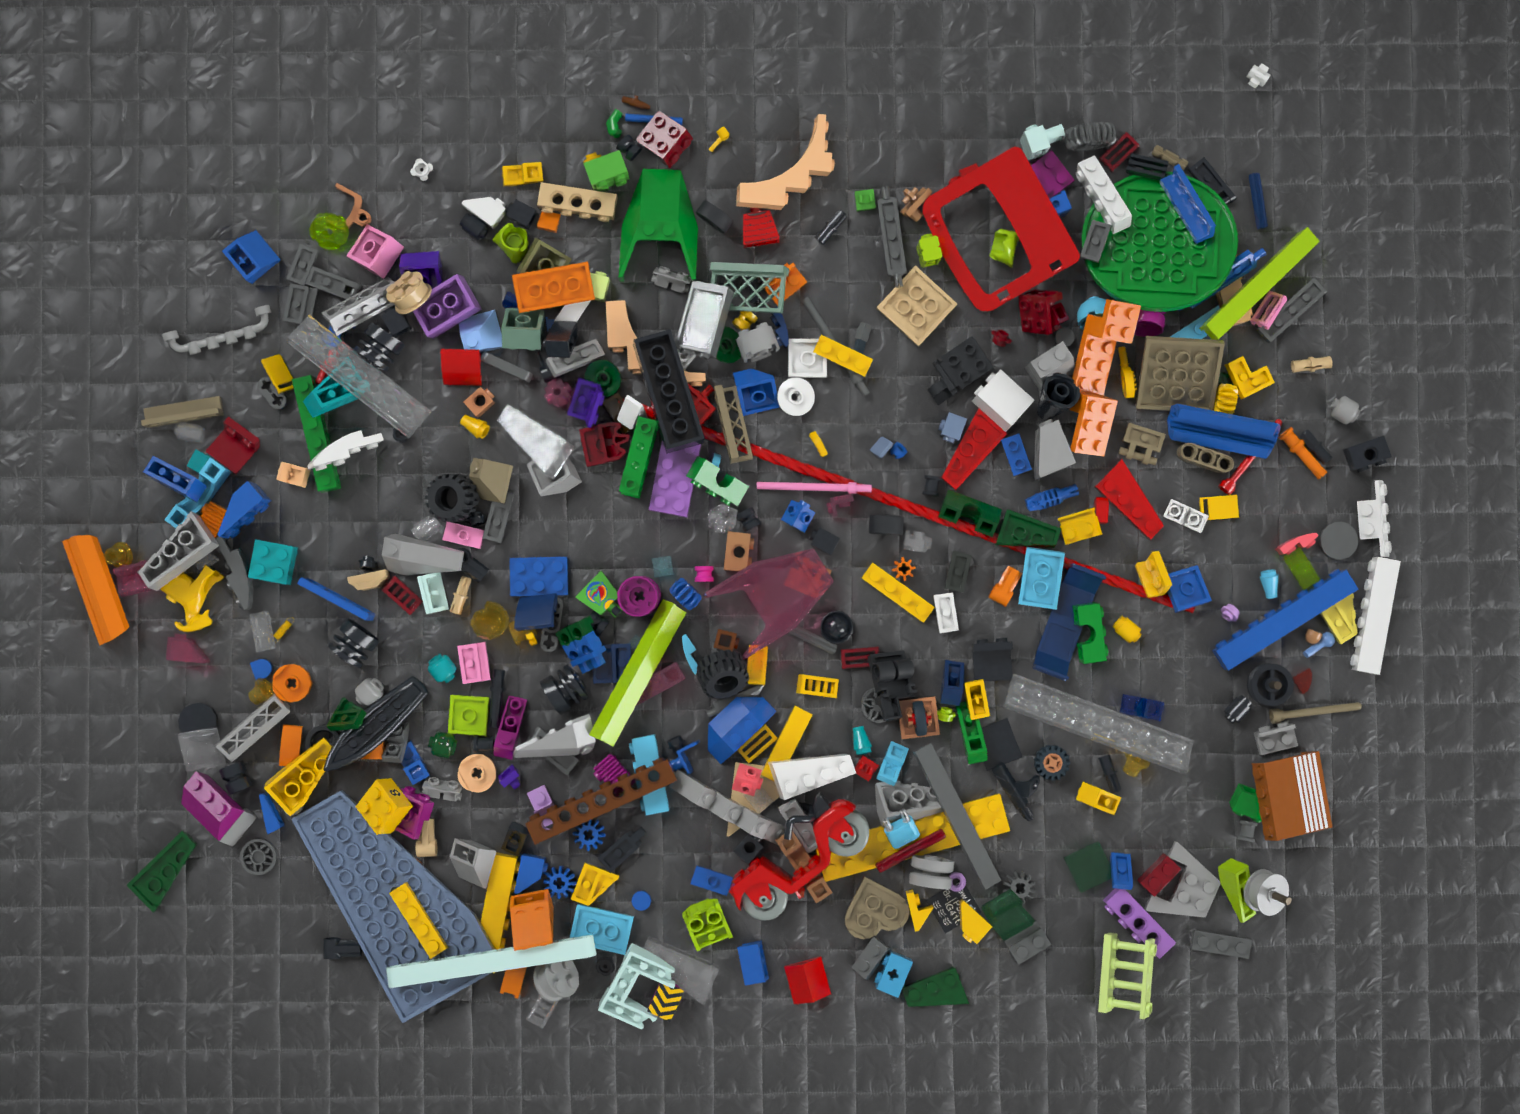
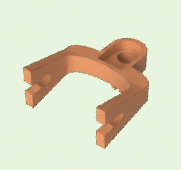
(356, 212)

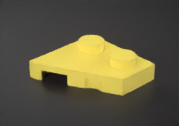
(1341, 619)

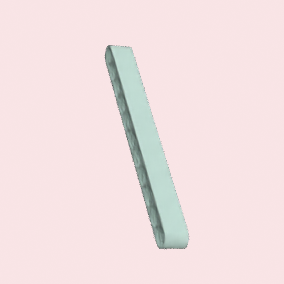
(489, 961)

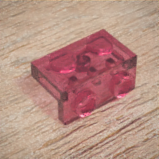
(129, 579)

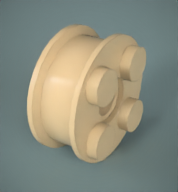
(408, 292)

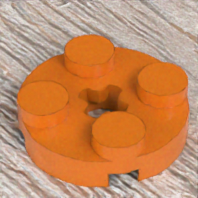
(291, 694)

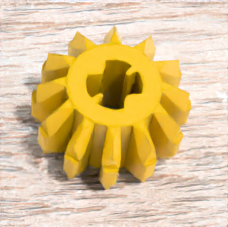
(1226, 398)

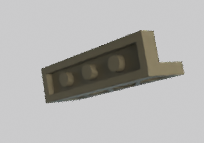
(182, 411)
(726, 422)

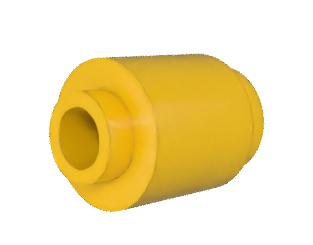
(1127, 629)

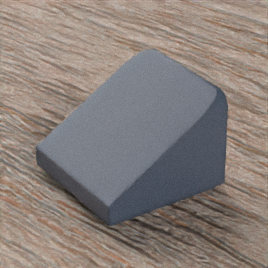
(881, 447)

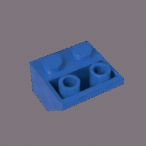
(251, 256)

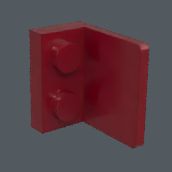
(1036, 310)
(233, 446)

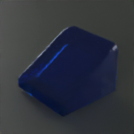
(509, 301)

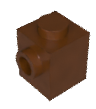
(726, 640)

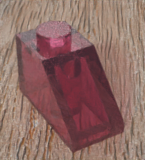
(184, 649)

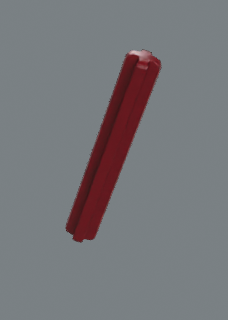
(910, 850)

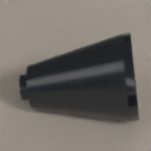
(1057, 396)

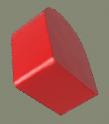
(1101, 510)

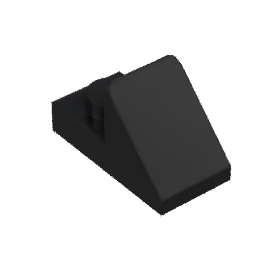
(515, 838)

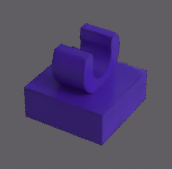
(509, 776)

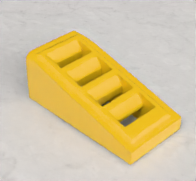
(801, 686)

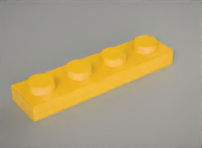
(897, 592)
(418, 920)

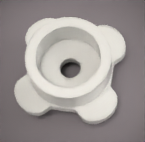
(415, 171)

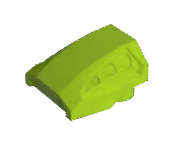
(706, 923)

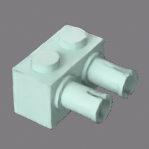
(1037, 140)

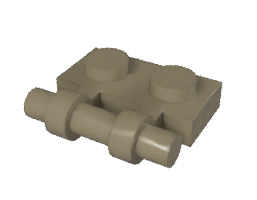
(1143, 438)

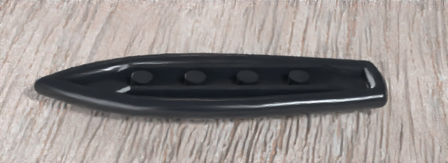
(379, 723)

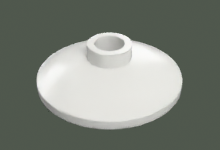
(804, 394)

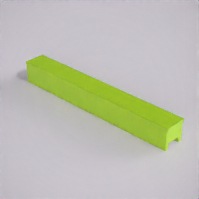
(1259, 284)
(637, 673)

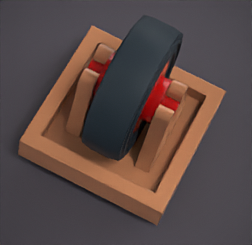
(919, 718)

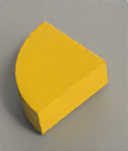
(818, 443)

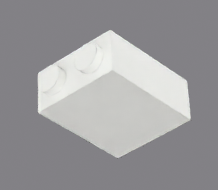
(1002, 399)

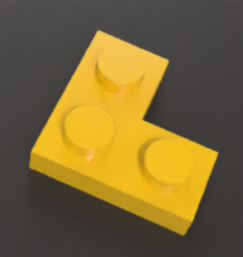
(1248, 382)

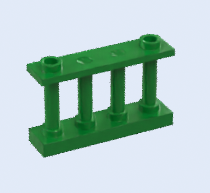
(638, 457)

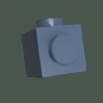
(952, 427)

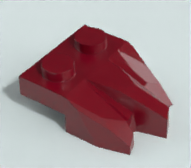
(602, 443)

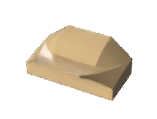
(369, 580)

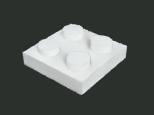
(803, 361)

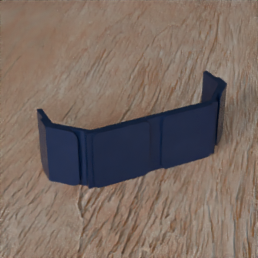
(1060, 630)

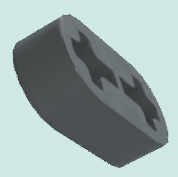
(269, 395)

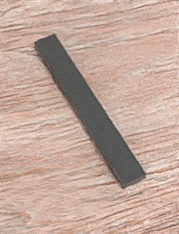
(957, 816)

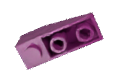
(510, 727)

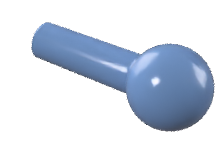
(1326, 640)

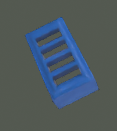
(270, 813)

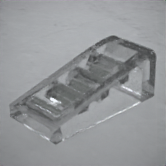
(536, 1020)

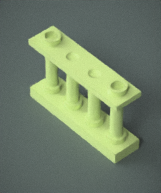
(1109, 982)

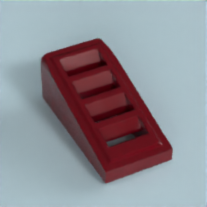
(388, 585)

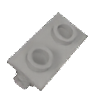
(678, 280)
(434, 786)

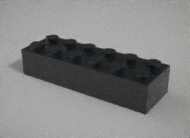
(668, 391)

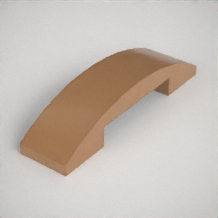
(799, 857)

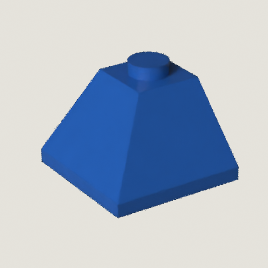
(755, 391)

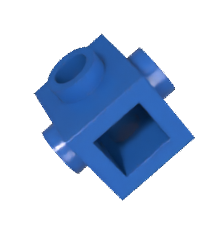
(798, 515)

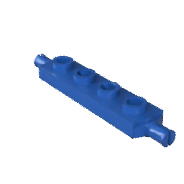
(1243, 264)

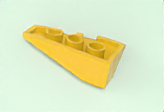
(298, 779)

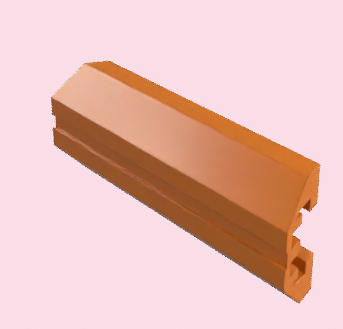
(96, 587)

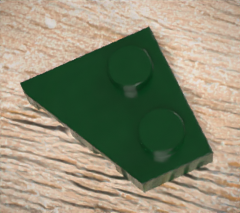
(346, 716)

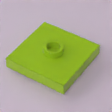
(468, 715)

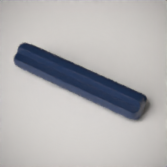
(1258, 201)

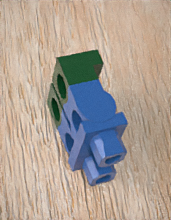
(582, 645)

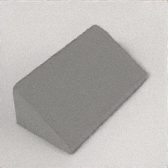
(239, 827)

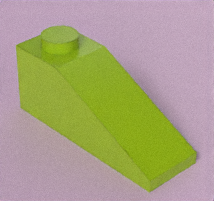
(1233, 878)

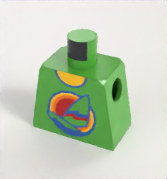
(600, 595)

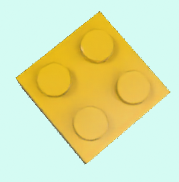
(384, 806)

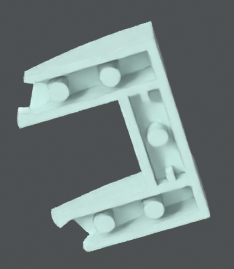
(615, 999)

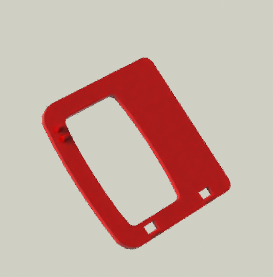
(1030, 213)

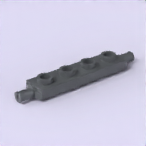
(892, 236)

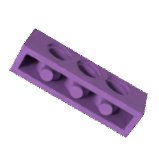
(1120, 897)

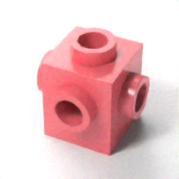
(747, 779)

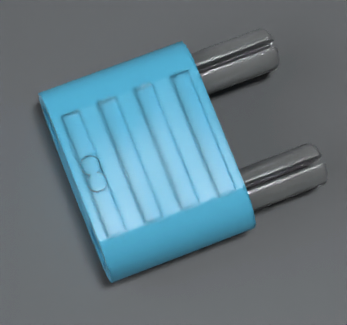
(901, 831)

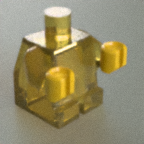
(519, 636)

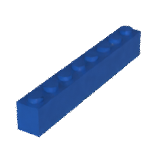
(1284, 620)

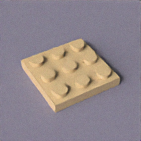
(917, 306)

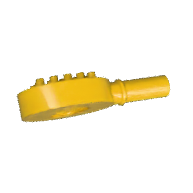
(1127, 376)

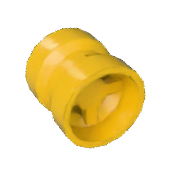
(744, 320)

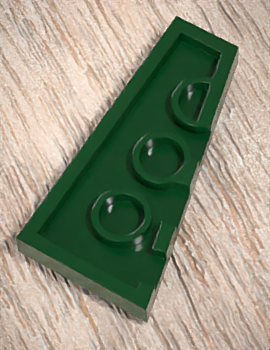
(159, 874)

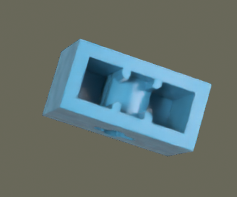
(894, 984)

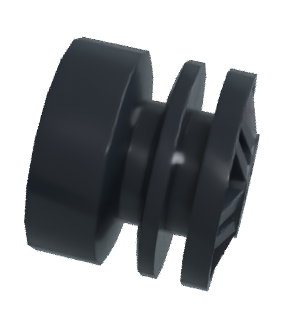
(378, 347)
(353, 643)
(564, 689)

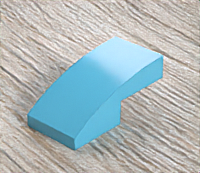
(688, 649)
(892, 763)

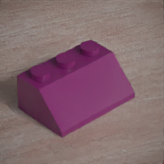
(210, 804)

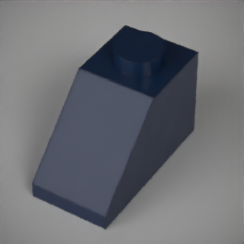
(952, 683)

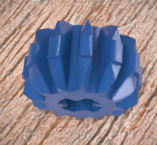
(685, 594)
(581, 833)
(564, 877)

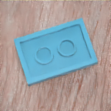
(1041, 578)
(608, 928)

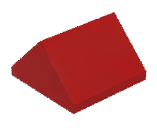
(807, 980)

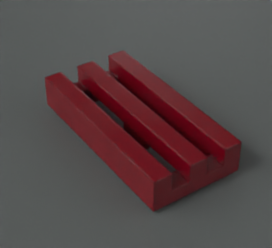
(1107, 163)
(843, 658)

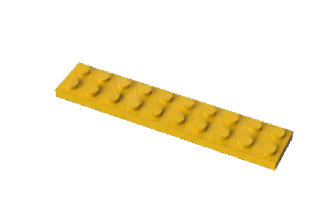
(985, 814)

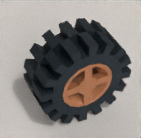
(1055, 768)

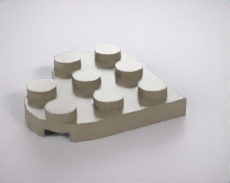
(875, 909)

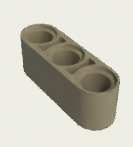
(1214, 458)

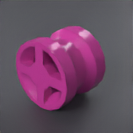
(704, 573)

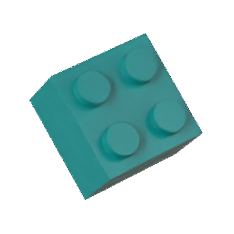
(272, 562)

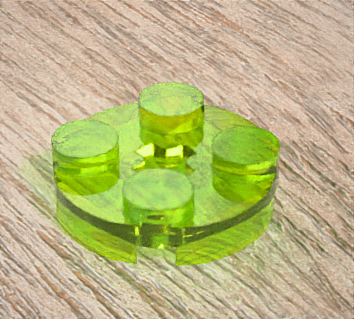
(336, 224)

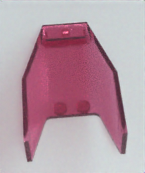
(780, 590)

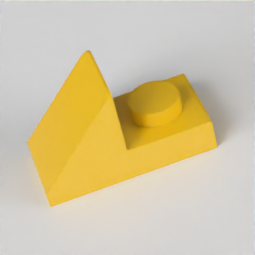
(918, 915)

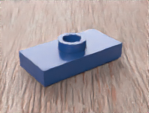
(711, 880)

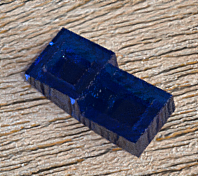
(1141, 707)

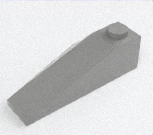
(414, 556)
(563, 742)
(915, 799)

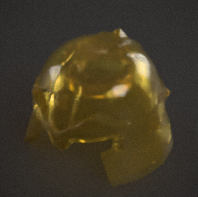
(490, 622)

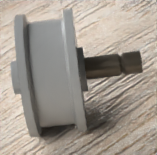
(1266, 892)

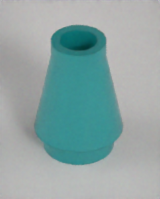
(861, 741)

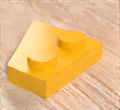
(592, 883)

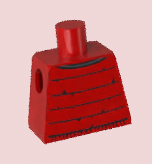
(759, 228)

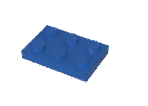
(538, 576)

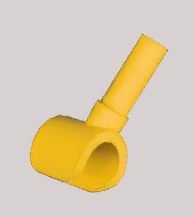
(723, 135)

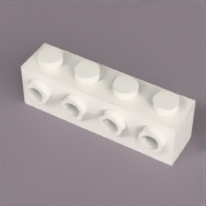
(1103, 194)

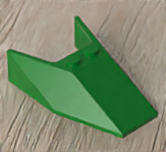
(660, 213)

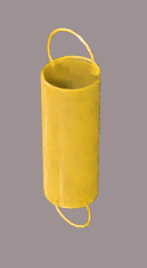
(284, 627)

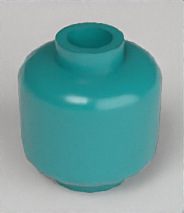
(442, 668)

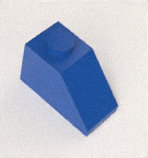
(530, 871)

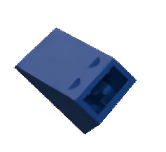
(242, 508)

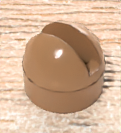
(1312, 636)

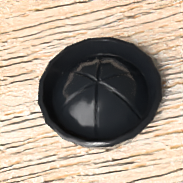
(836, 627)

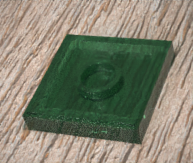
(1089, 866)

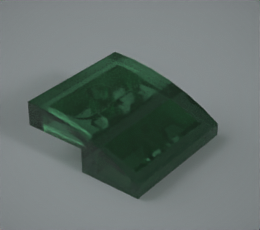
(1007, 914)

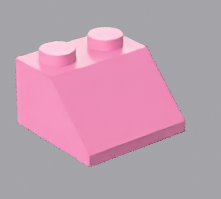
(375, 251)

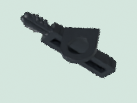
(1017, 790)

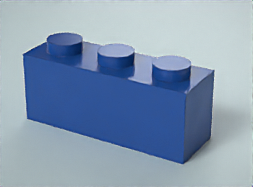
(175, 479)

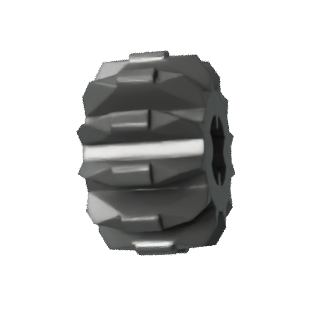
(1020, 879)

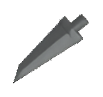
(722, 703)

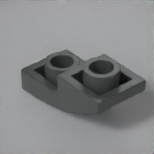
(396, 744)

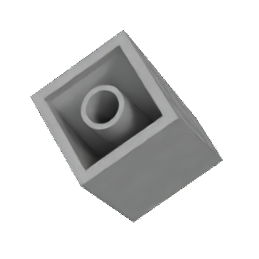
(1051, 362)
(1051, 449)

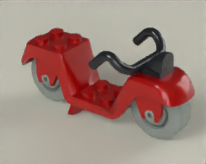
(765, 886)

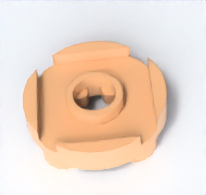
(488, 774)

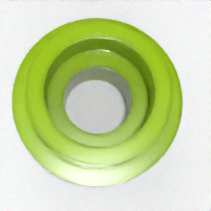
(946, 714)

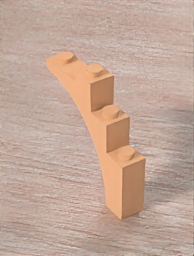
(771, 193)
(621, 337)

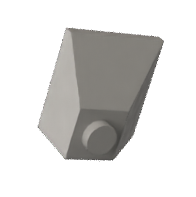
(564, 481)

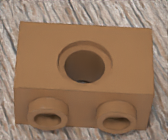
(735, 540)

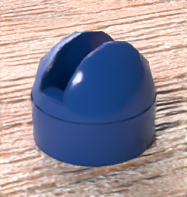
(898, 450)

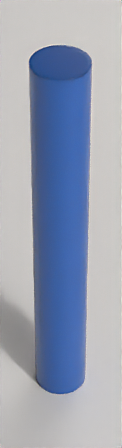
(646, 118)

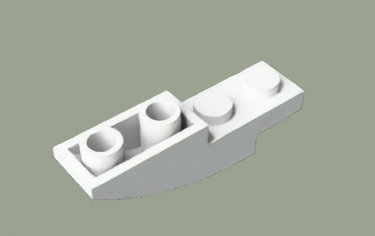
(342, 448)

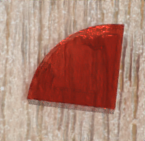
(1303, 680)

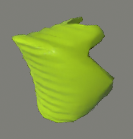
(513, 242)
(1004, 246)

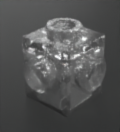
(722, 518)

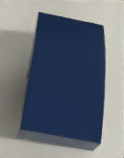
(782, 332)

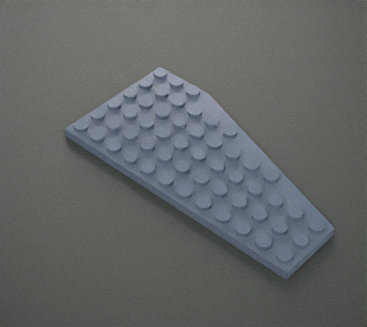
(361, 874)

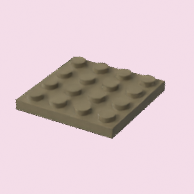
(1179, 372)

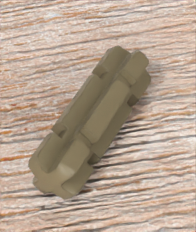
(1169, 156)

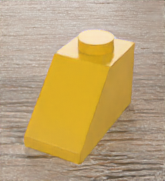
(1098, 798)
(972, 923)

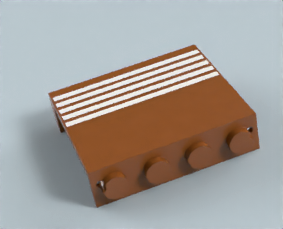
(1292, 796)

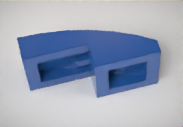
(413, 764)

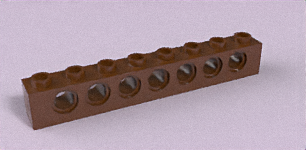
(540, 832)

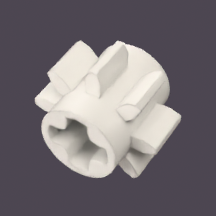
(1258, 75)

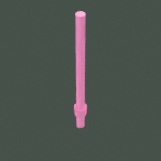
(851, 487)

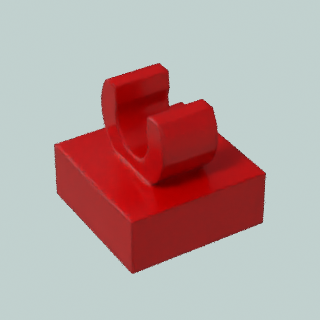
(865, 768)

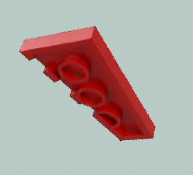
(974, 447)
(1129, 499)

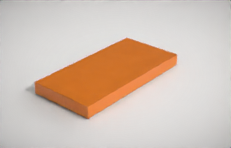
(553, 287)

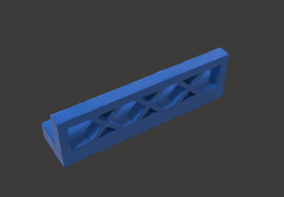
(1188, 205)

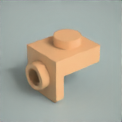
(293, 474)

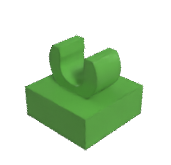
(865, 200)

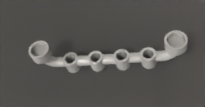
(213, 341)

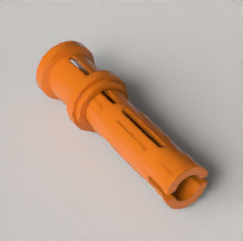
(1297, 446)

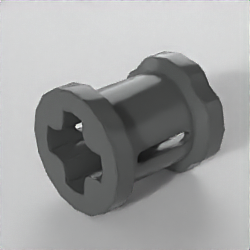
(1247, 830)

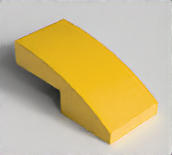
(522, 174)

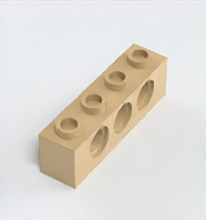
(549, 192)

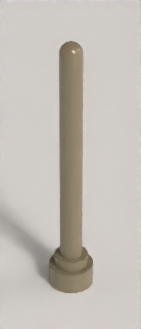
(1277, 715)

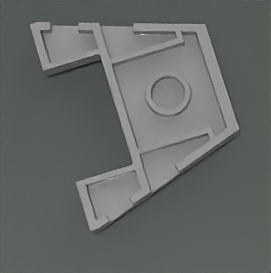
(1194, 889)

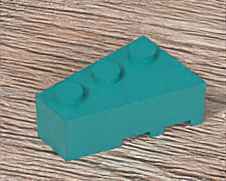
(327, 396)

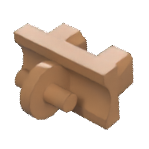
(913, 201)

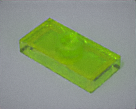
(1301, 568)

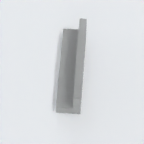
(359, 307)
(256, 731)

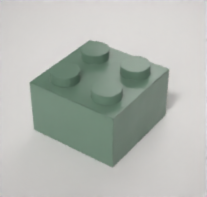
(523, 329)

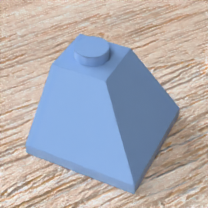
(481, 332)

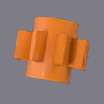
(906, 564)

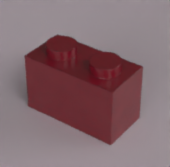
(1158, 874)

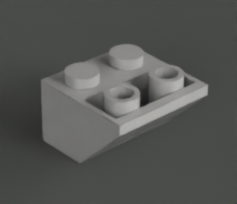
(472, 861)

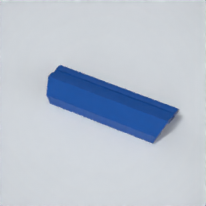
(1222, 430)

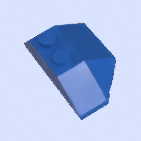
(736, 725)

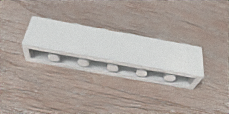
(1375, 615)

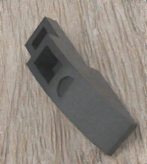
(238, 579)

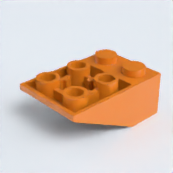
(531, 919)

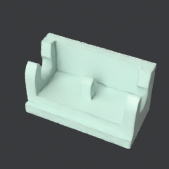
(433, 593)

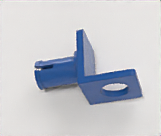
(682, 760)

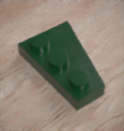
(1026, 532)
(937, 989)

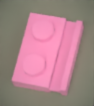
(474, 662)

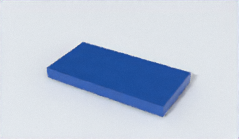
(336, 598)

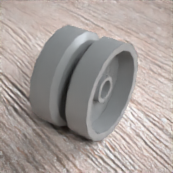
(931, 874)

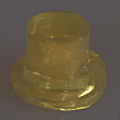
(119, 554)
(261, 692)
(1134, 765)

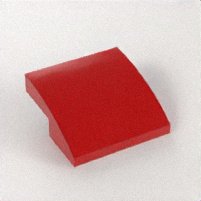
(461, 367)

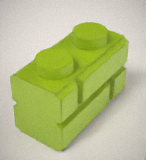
(929, 250)

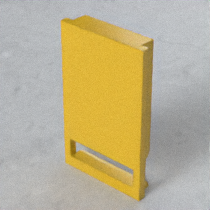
(277, 372)
(1221, 507)

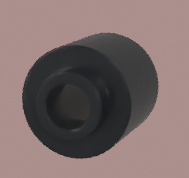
(474, 226)
(1237, 709)

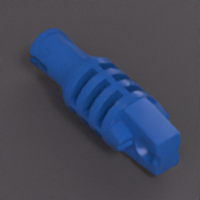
(1050, 497)

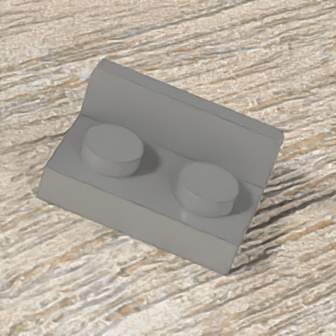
(1276, 738)

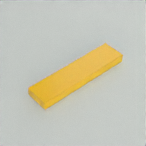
(788, 738)

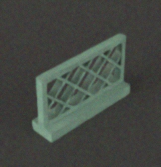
(754, 271)

